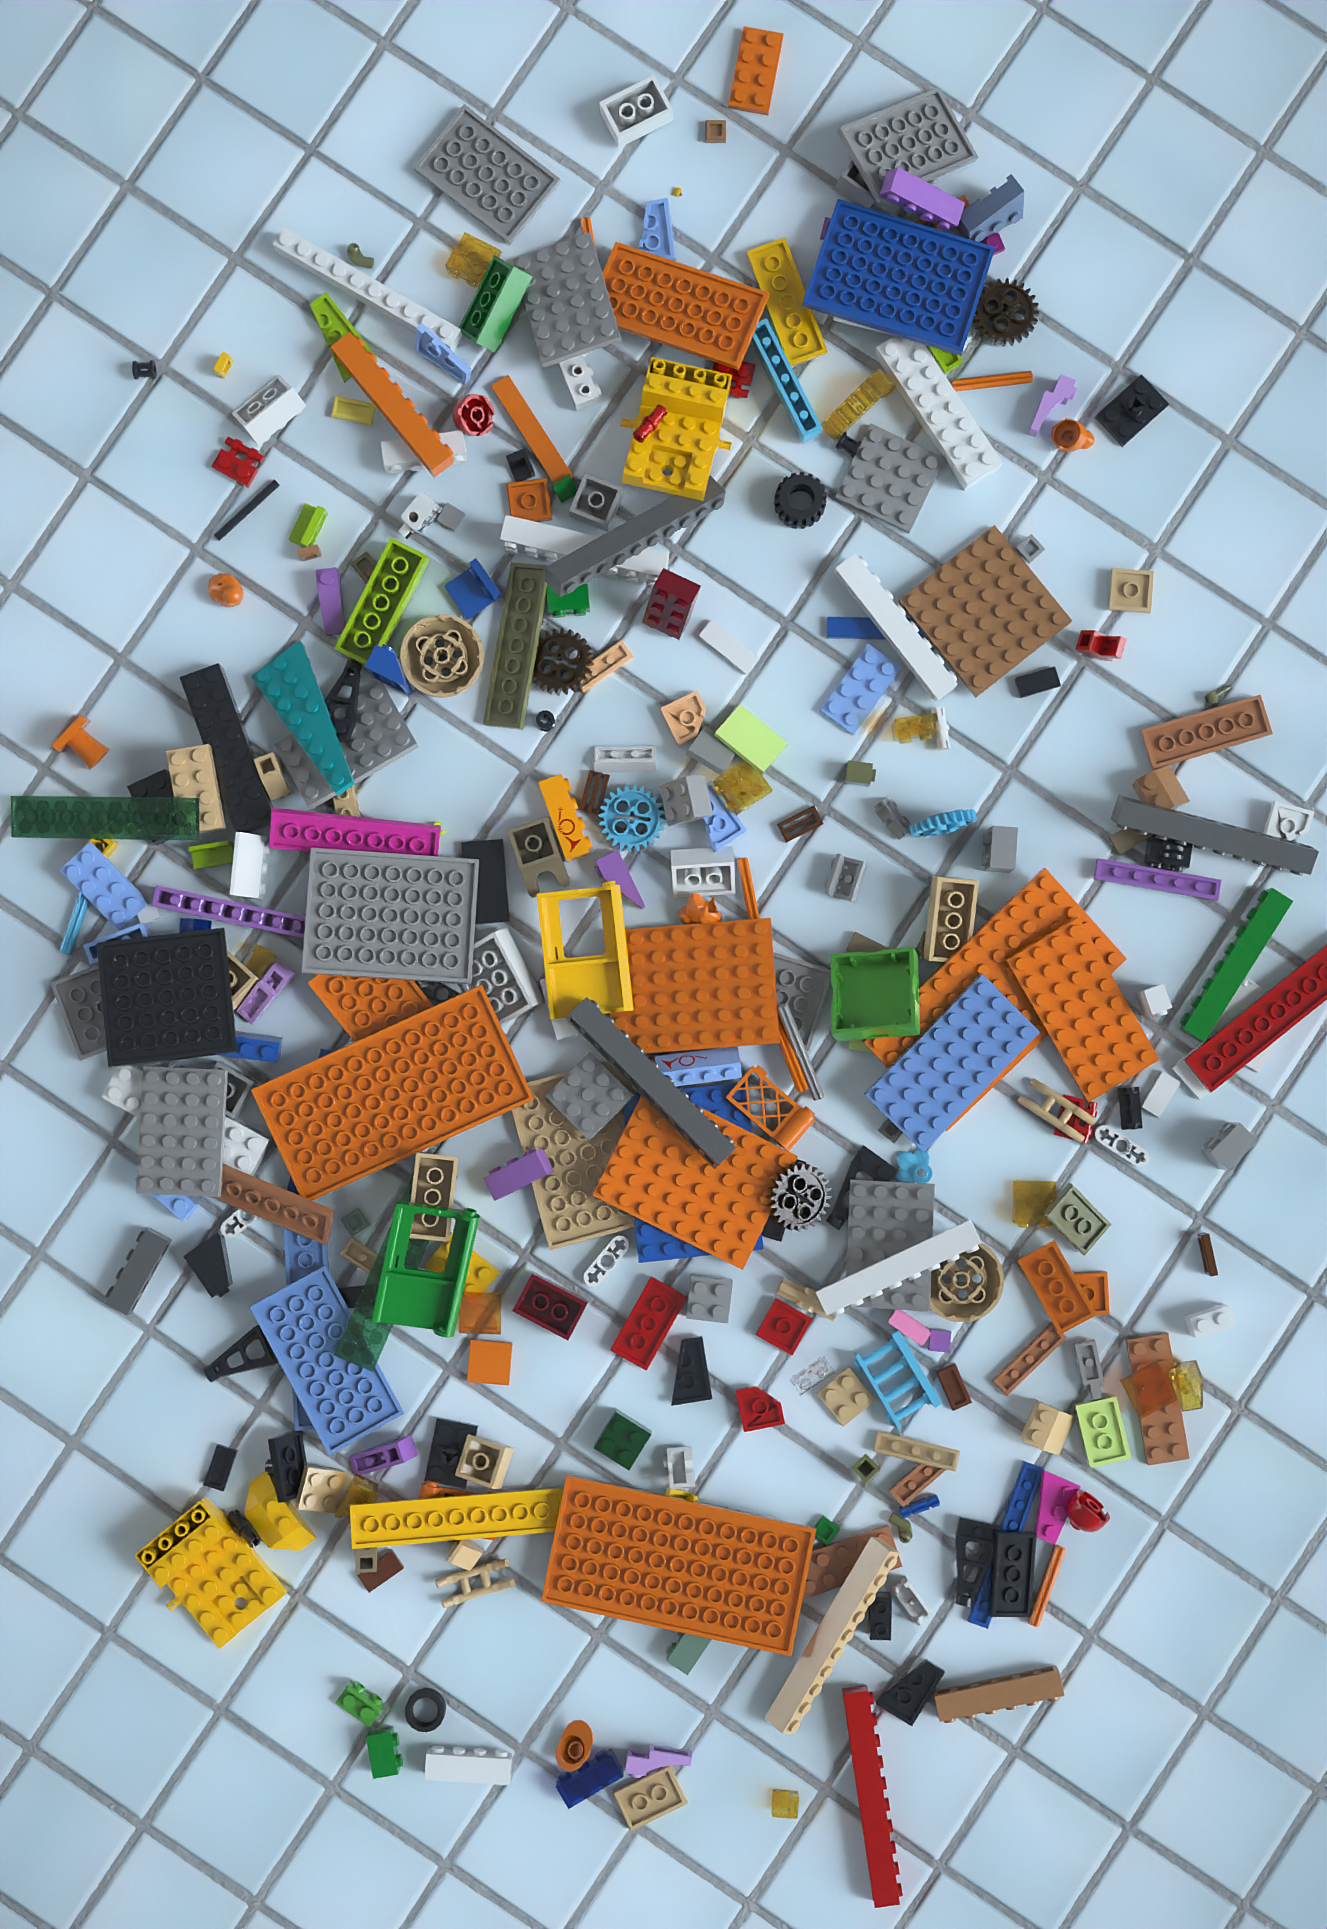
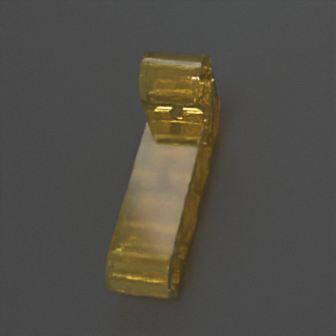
(876, 386)

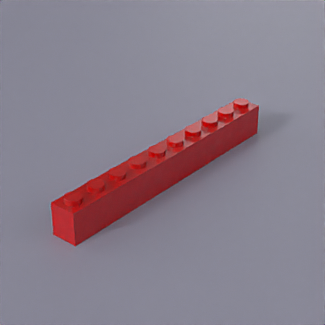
(871, 1796)

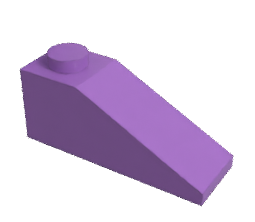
(331, 600)
(614, 869)
(384, 1455)

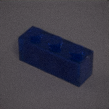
(589, 1778)

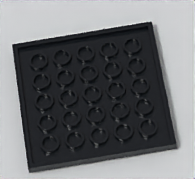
(166, 997)

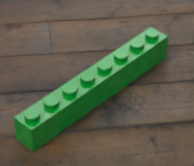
(1235, 965)

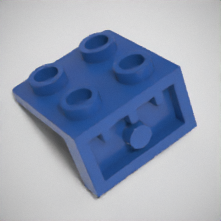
(473, 590)

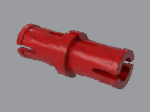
(649, 423)

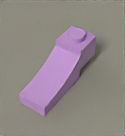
(1062, 392)
(265, 991)
(640, 1762)

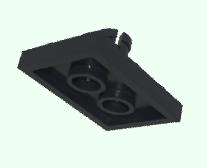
(1132, 410)
(446, 1451)
(286, 1463)

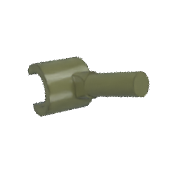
(1212, 698)
(920, 945)

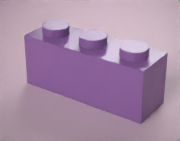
(518, 1173)

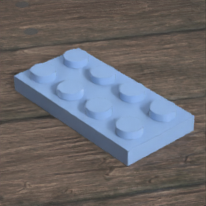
(860, 689)
(104, 886)

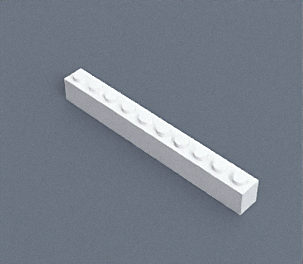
(363, 287)

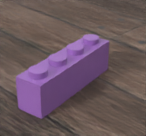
(922, 198)

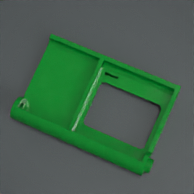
(424, 1296)

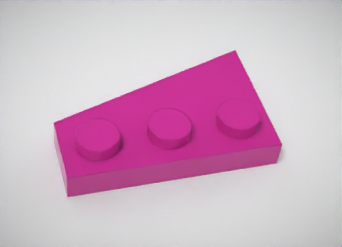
(1053, 1503)

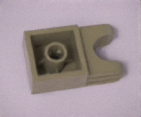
(536, 861)

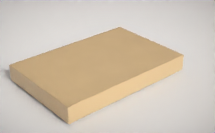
(650, 1797)

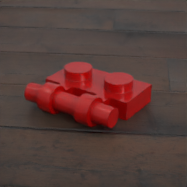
(740, 377)
(234, 467)
(1074, 1120)

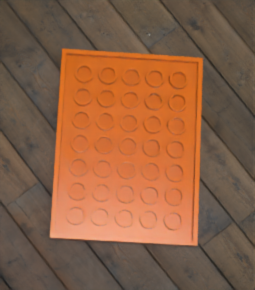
(701, 986)
(678, 1191)

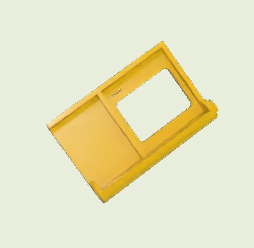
(598, 977)

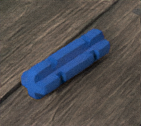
(919, 1506)

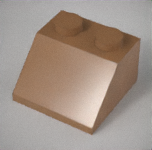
(1161, 788)

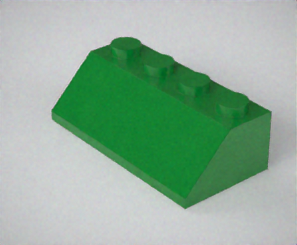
(494, 303)

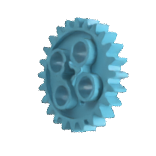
(943, 823)
(630, 836)

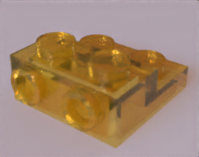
(471, 259)
(914, 727)
(741, 787)
(1030, 1201)

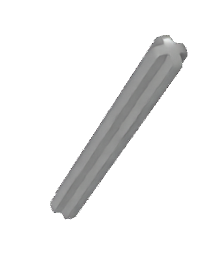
(800, 1052)

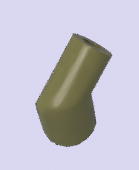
(357, 258)
(904, 1527)

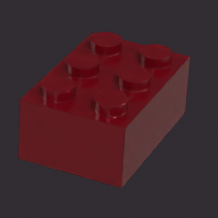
(671, 604)
(550, 1306)

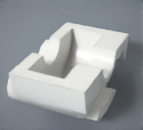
(680, 1467)

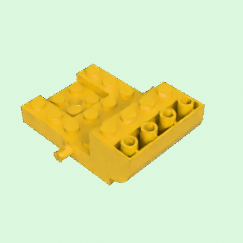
(685, 436)
(209, 1570)

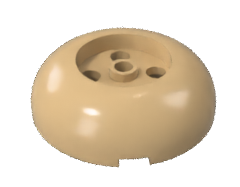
(420, 644)
(980, 1296)

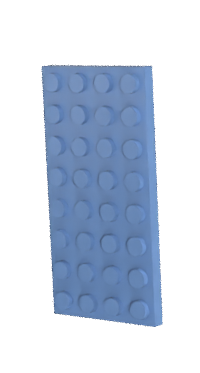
(951, 1062)
(304, 1331)

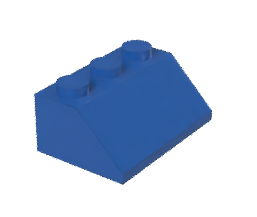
(387, 668)

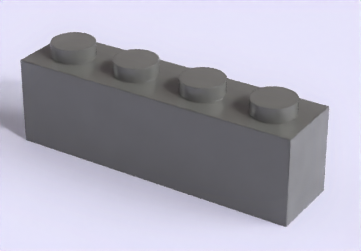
(138, 1271)

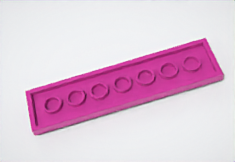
(307, 830)

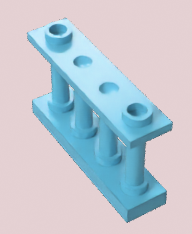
(918, 1378)

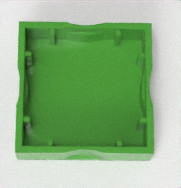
(875, 994)

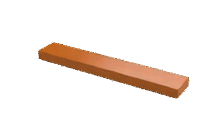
(530, 429)

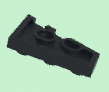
(692, 1374)
(912, 1692)

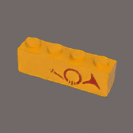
(564, 817)

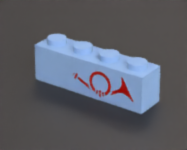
(701, 1066)

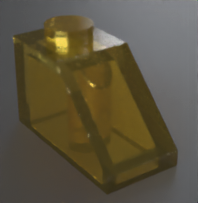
(1188, 1385)
(359, 1491)

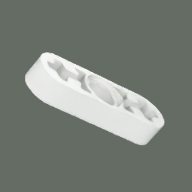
(1137, 1149)
(238, 1229)
(592, 1269)

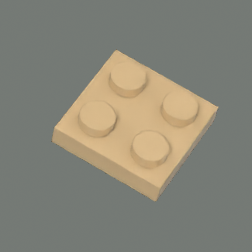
(1131, 590)
(846, 1396)
(319, 1489)

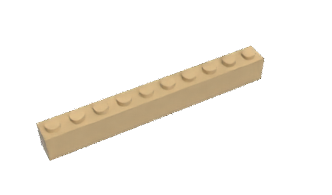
(832, 1635)

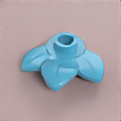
(911, 1164)

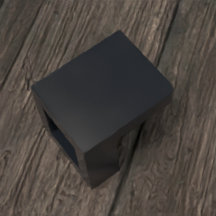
(520, 465)

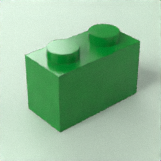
(574, 602)
(383, 1752)

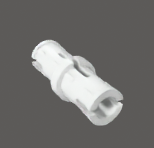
(942, 729)

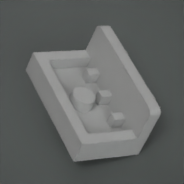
(844, 878)

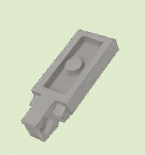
(1089, 1367)

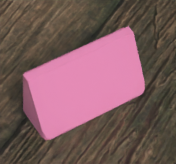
(909, 1326)

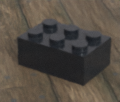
(153, 786)

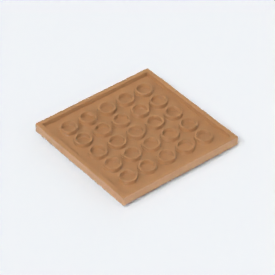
(985, 611)

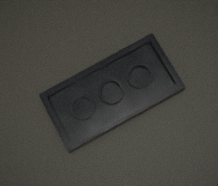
(492, 883)
(1012, 1574)

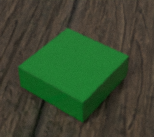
(564, 488)
(825, 1530)

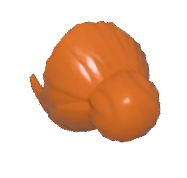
(1070, 428)
(228, 594)
(699, 911)

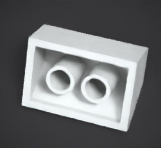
(269, 409)
(249, 866)
(703, 871)

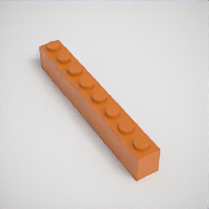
(392, 405)

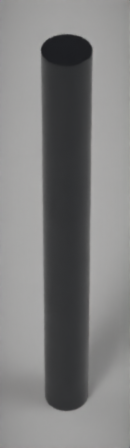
(246, 510)

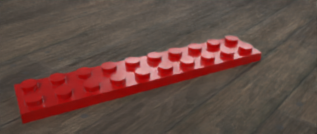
(1261, 1023)

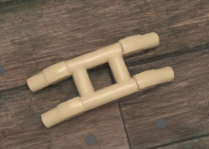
(1055, 1097)
(463, 1576)

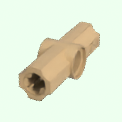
(803, 1297)

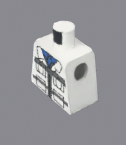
(425, 509)

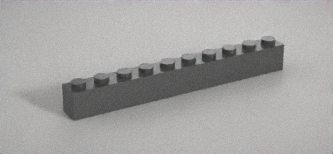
(630, 539)
(1214, 835)
(651, 1082)

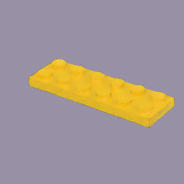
(792, 323)

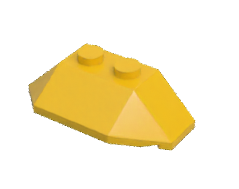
(275, 1522)

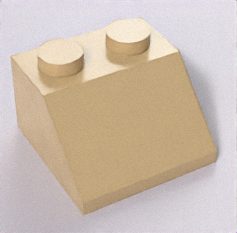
(1047, 1427)
(484, 1462)

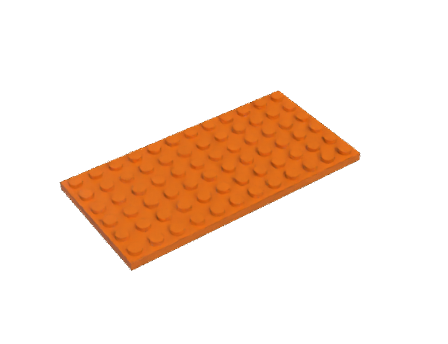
(1023, 920)
(393, 1094)
(678, 1565)

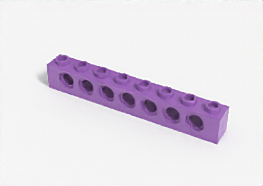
(229, 912)

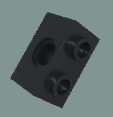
(880, 1617)

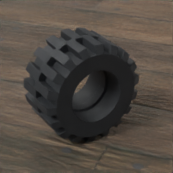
(800, 483)

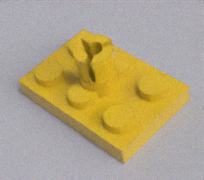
(479, 1274)

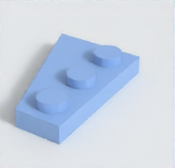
(657, 230)
(438, 353)
(722, 825)

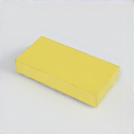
(353, 410)

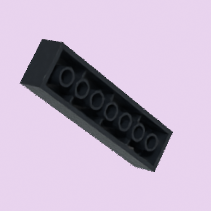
(232, 752)

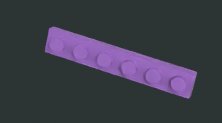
(1157, 879)

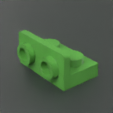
(360, 1703)

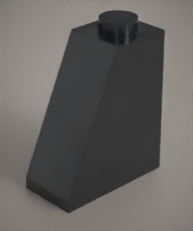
(212, 1265)

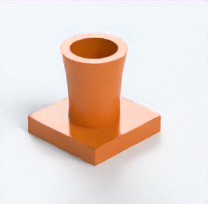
(81, 743)

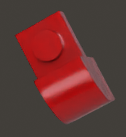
(1100, 646)

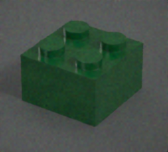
(622, 1439)

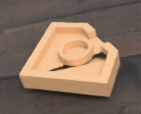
(685, 717)

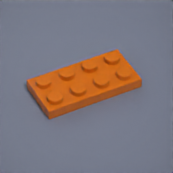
(755, 70)
(1057, 1287)

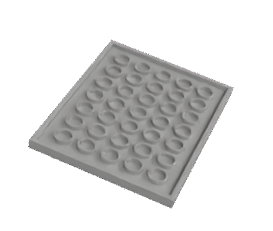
(390, 916)

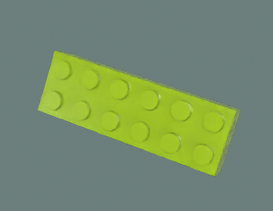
(382, 601)

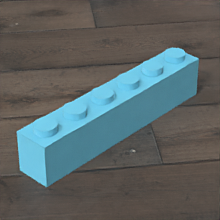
(785, 382)

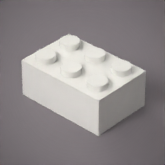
(636, 111)

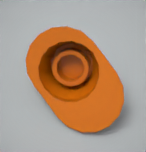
(574, 1745)

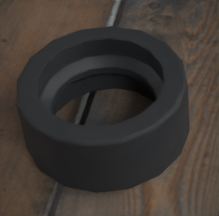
(423, 1726)

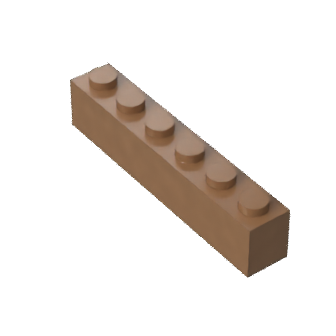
(998, 1693)

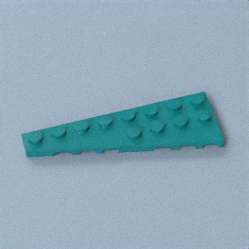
(296, 697)

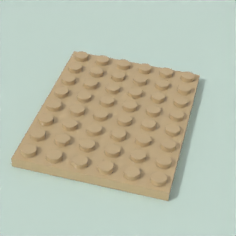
(565, 1196)

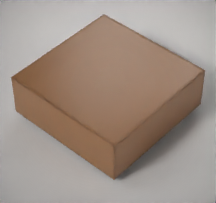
(715, 131)
(309, 552)

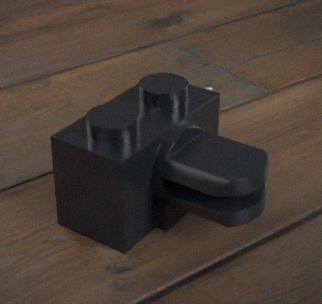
(1167, 854)

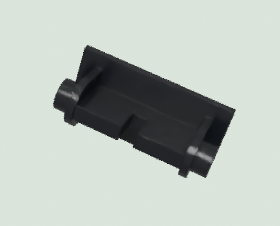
(1130, 1108)

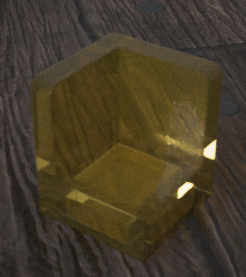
(261, 960)
(785, 1804)

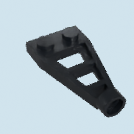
(345, 727)
(863, 1161)
(222, 1364)
(979, 1532)

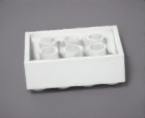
(504, 976)

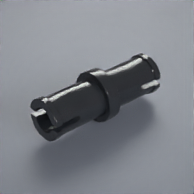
(244, 1528)

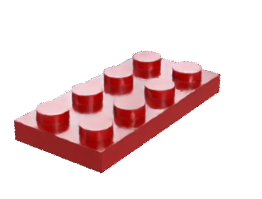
(648, 1323)

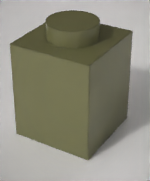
(859, 773)
(864, 1470)

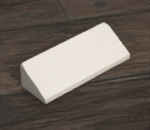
(624, 758)

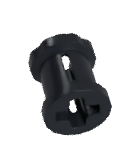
(137, 372)
(848, 444)
(541, 716)

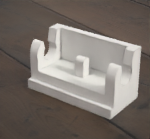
(911, 1601)

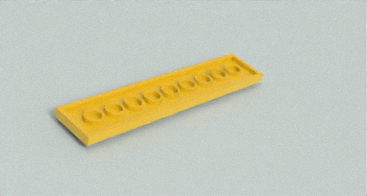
(454, 1517)

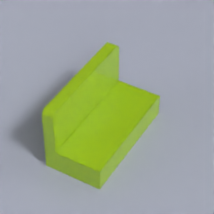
(308, 525)
(212, 854)

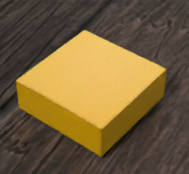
(223, 365)

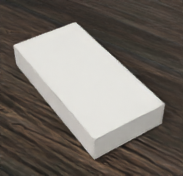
(1160, 1094)

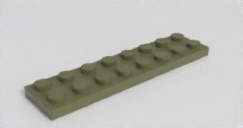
(516, 646)

